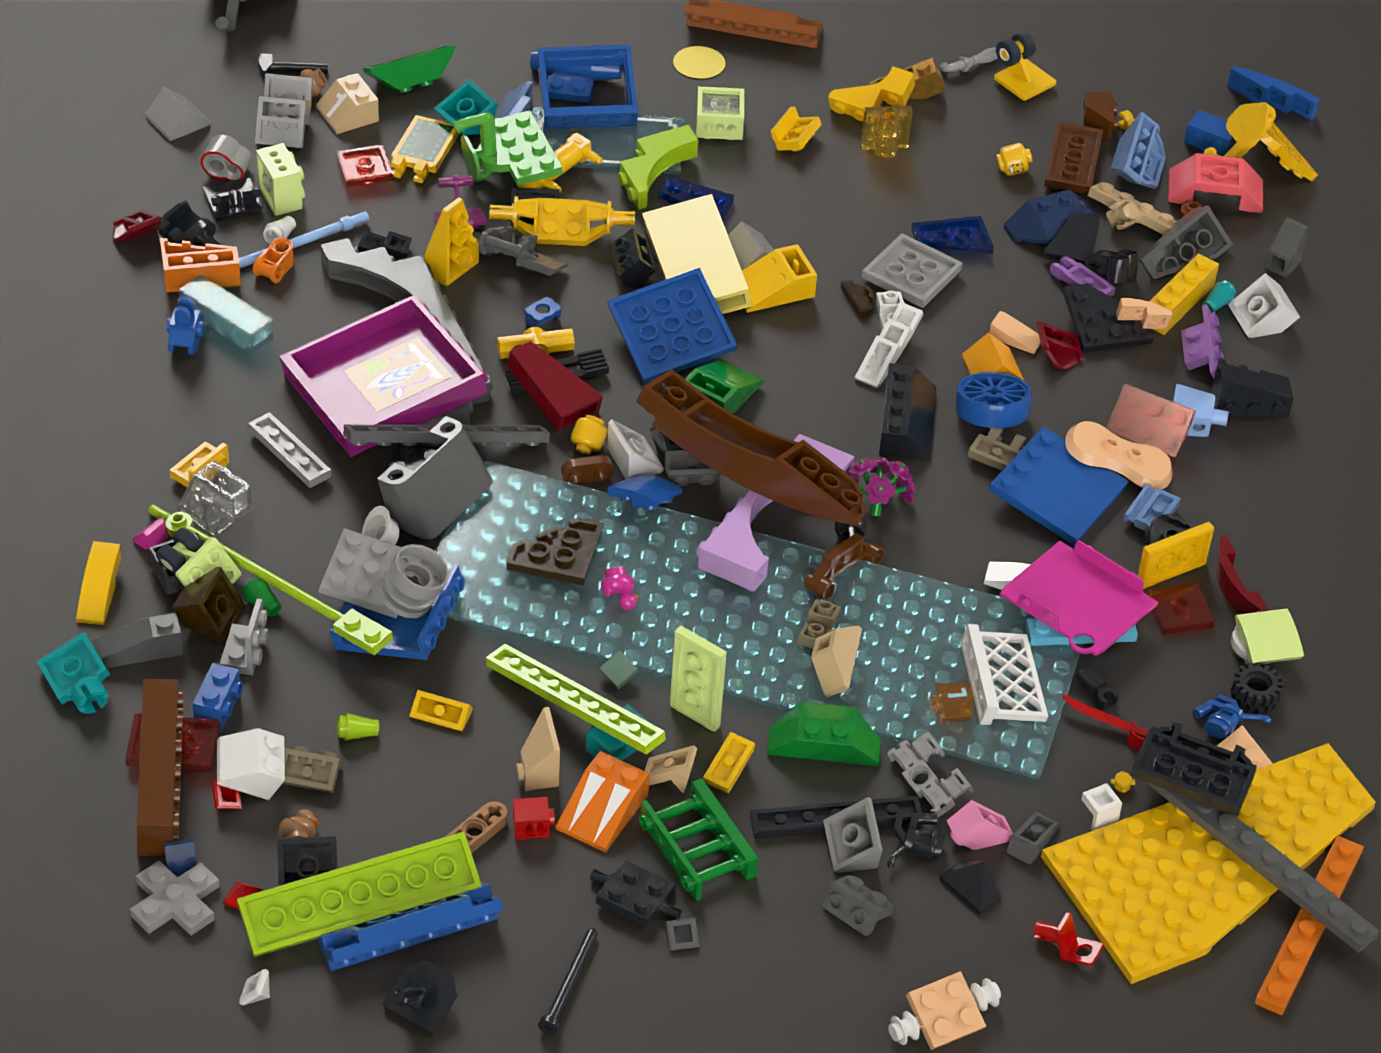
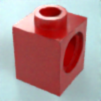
(532, 818)

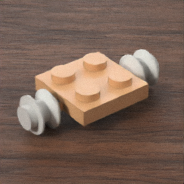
(945, 1011)

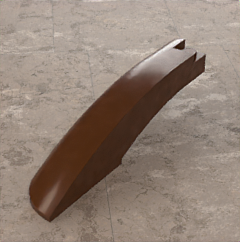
(749, 455)

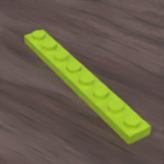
(576, 699)

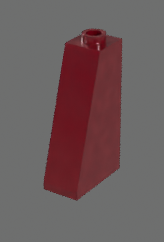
(552, 386)

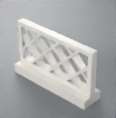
(983, 675)

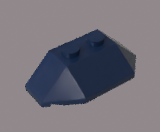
(1043, 216)

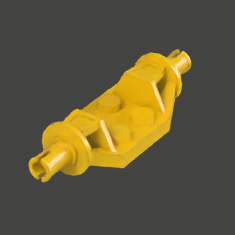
(562, 219)

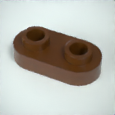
(587, 469)

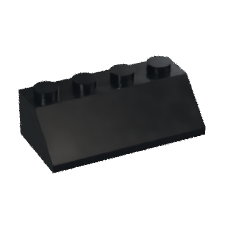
(907, 413)

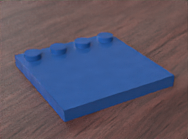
(672, 325)
(1057, 487)

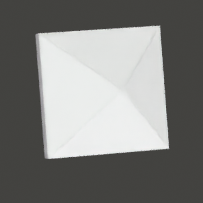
(256, 988)

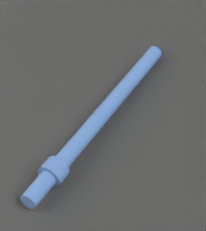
(344, 224)

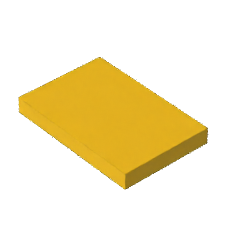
(1175, 555)

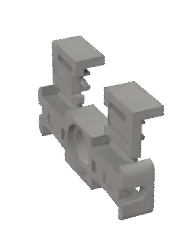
(933, 791)

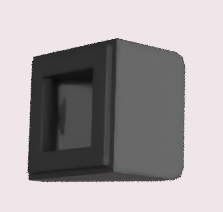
(681, 934)

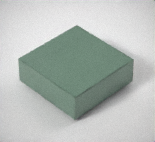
(618, 669)

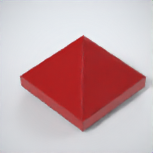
(225, 797)
(239, 890)

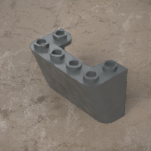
(440, 488)

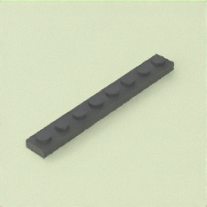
(412, 434)

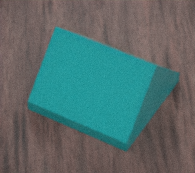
(466, 102)

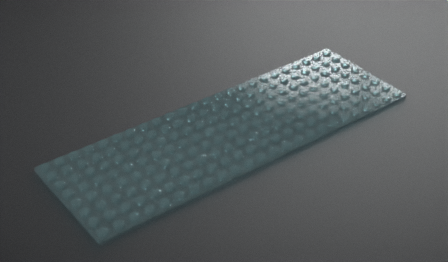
(906, 619)

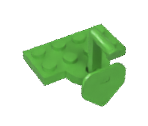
(508, 145)

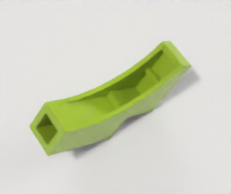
(652, 158)

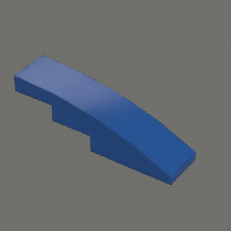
(1276, 92)

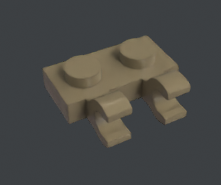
(992, 451)

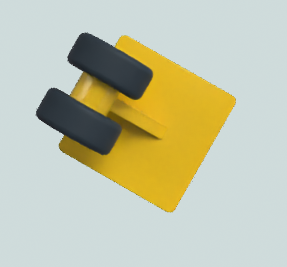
(1021, 76)

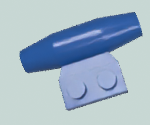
(576, 82)

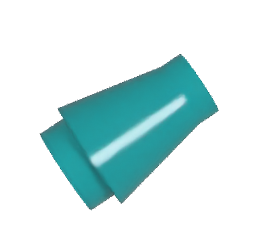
(1220, 295)

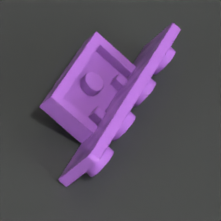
(1202, 343)

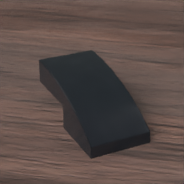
(394, 243)

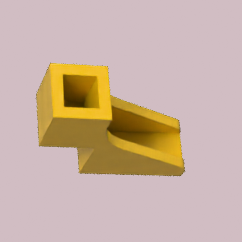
(893, 89)

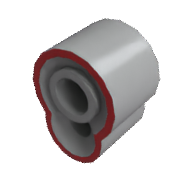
(225, 158)

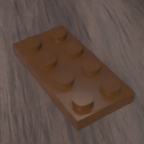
(1073, 158)

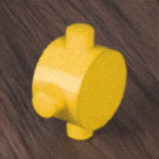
(1122, 781)

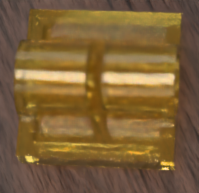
(886, 129)

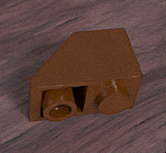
(1099, 112)

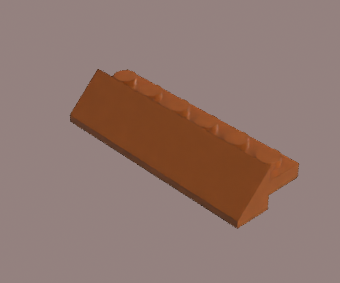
(753, 22)

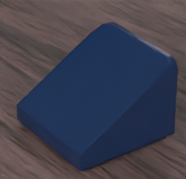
(180, 856)

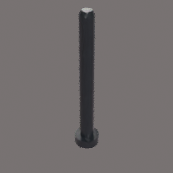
(549, 1023)

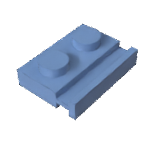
(1149, 505)

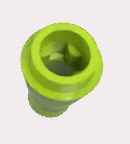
(354, 727)

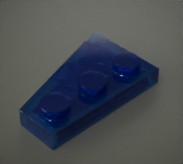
(954, 234)

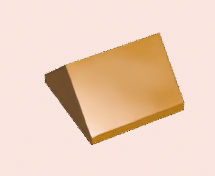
(990, 356)

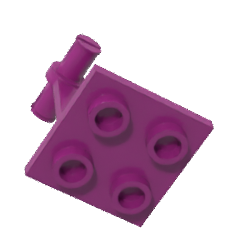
(476, 215)

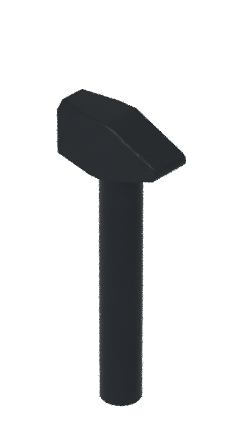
(267, 64)

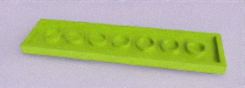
(358, 893)

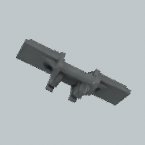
(500, 240)

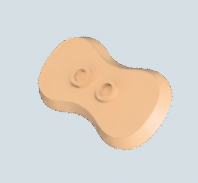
(1101, 448)

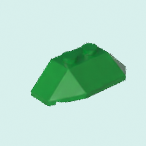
(412, 69)
(825, 734)

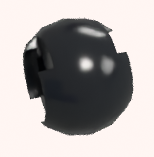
(845, 531)

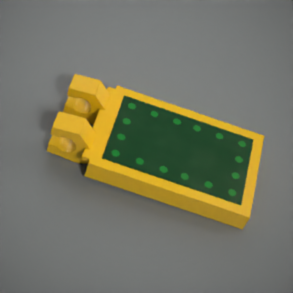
(423, 147)

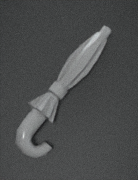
(965, 63)

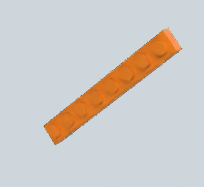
(1307, 930)

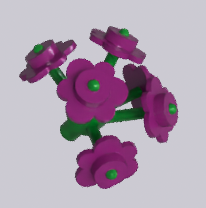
(880, 489)

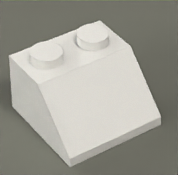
(1263, 308)
(251, 762)

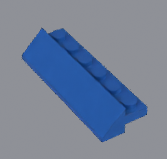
(409, 927)

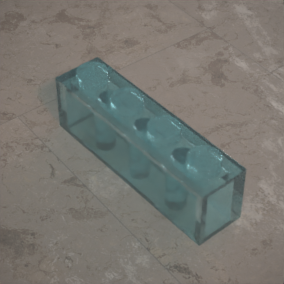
(229, 314)

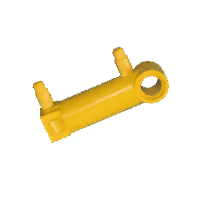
(575, 150)

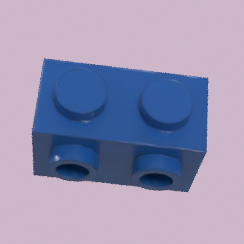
(218, 694)

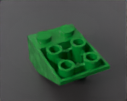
(724, 384)

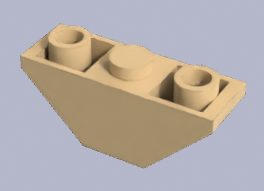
(835, 658)

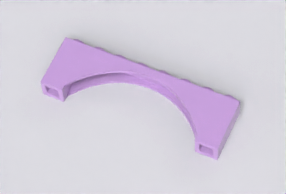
(731, 546)

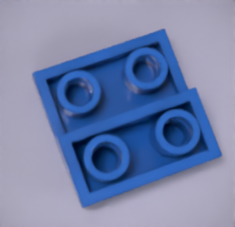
(645, 491)

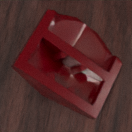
(135, 226)
(1059, 345)

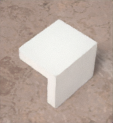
(1103, 805)

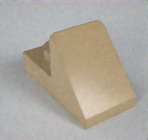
(672, 766)

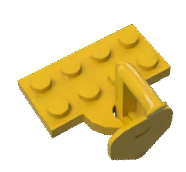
(1255, 123)

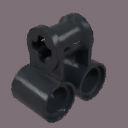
(1114, 265)

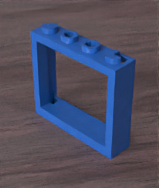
(590, 115)

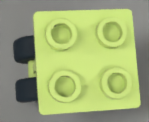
(192, 560)

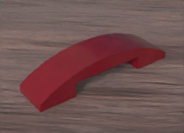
(1231, 584)

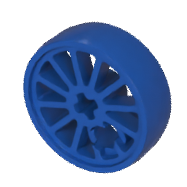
(993, 400)

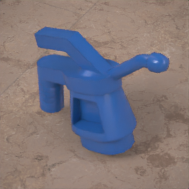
(1224, 717)

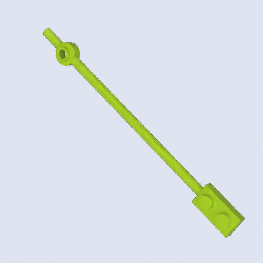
(351, 625)

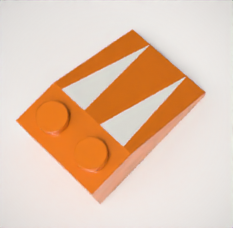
(604, 801)

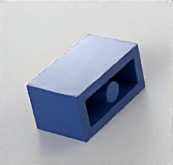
(1207, 132)

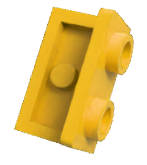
(794, 132)
(198, 459)

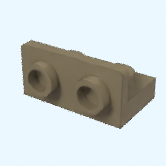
(311, 769)

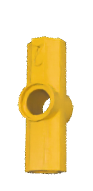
(548, 341)

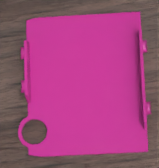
(1081, 595)

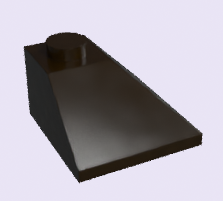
(210, 606)

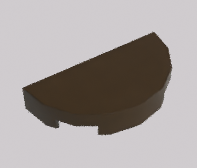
(860, 297)

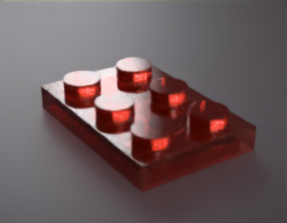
(1150, 420)
(198, 743)

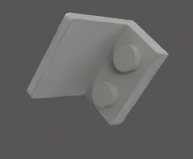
(245, 642)

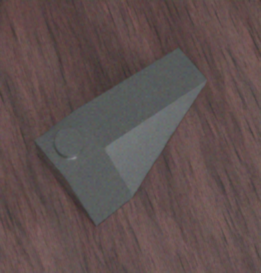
(1190, 235)
(141, 641)

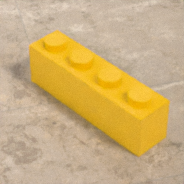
(1186, 288)

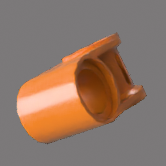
(275, 260)

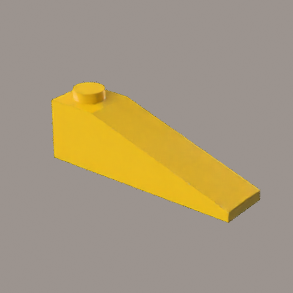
(452, 245)

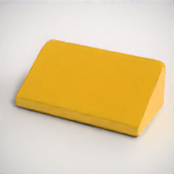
(440, 710)

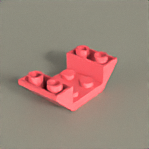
(1216, 175)

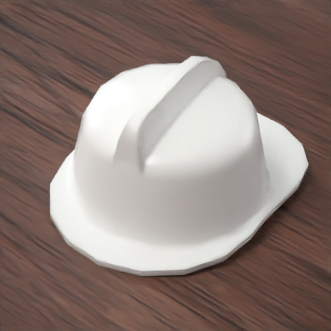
(381, 525)

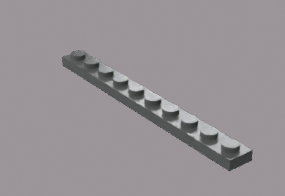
(1278, 870)

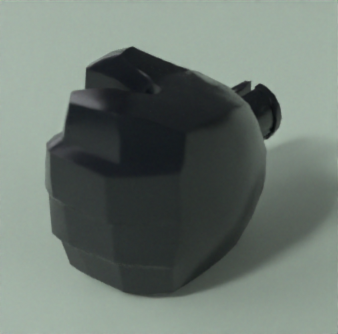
(185, 225)

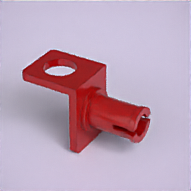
(1067, 940)

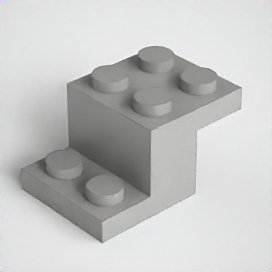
(284, 110)

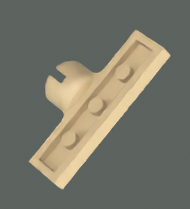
(1128, 211)

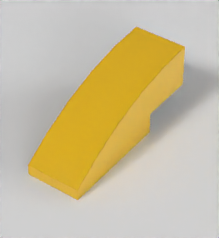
(98, 583)

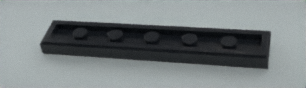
(809, 818)

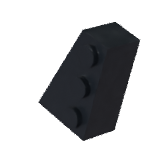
(1251, 392)

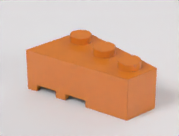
(186, 262)

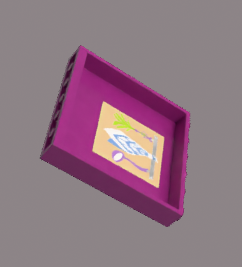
(384, 371)

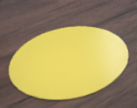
(699, 62)

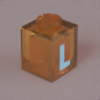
(953, 702)

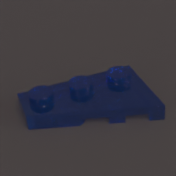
(678, 190)

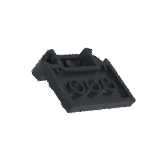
(1195, 768)

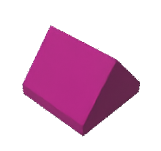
(152, 534)

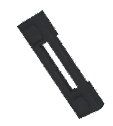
(591, 364)

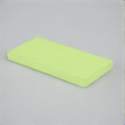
(697, 678)

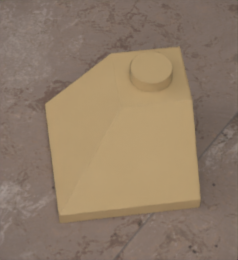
(540, 755)

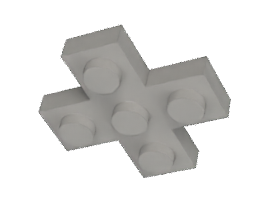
(174, 898)

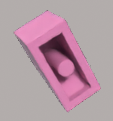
(978, 827)

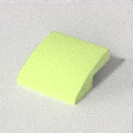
(1269, 636)

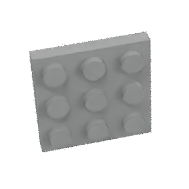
(912, 270)
(357, 571)

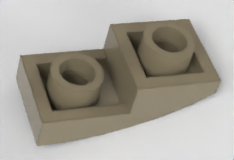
(820, 620)

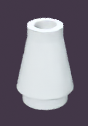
(279, 229)

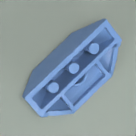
(1140, 153)

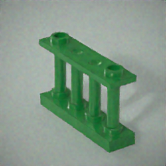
(714, 819)

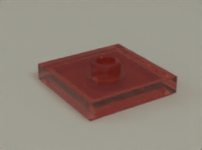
(365, 166)
(1181, 609)

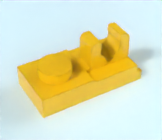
(729, 762)

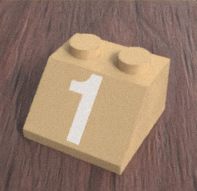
(348, 104)

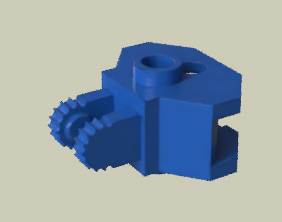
(185, 326)

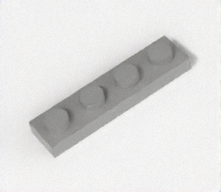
(289, 450)

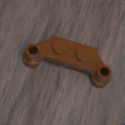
(839, 560)

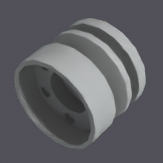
(413, 581)

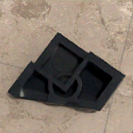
(1074, 239)

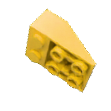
(780, 278)

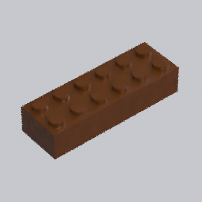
(159, 766)

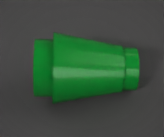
(259, 589)

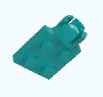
(76, 674)

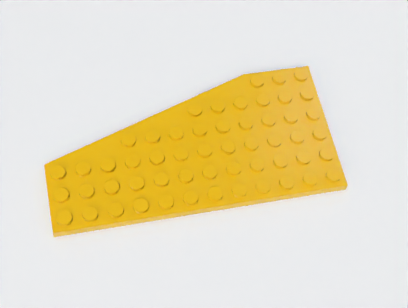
(1170, 890)

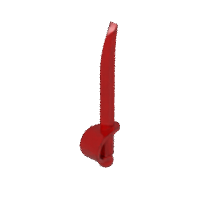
(1136, 734)

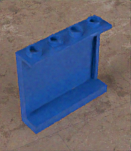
(411, 636)

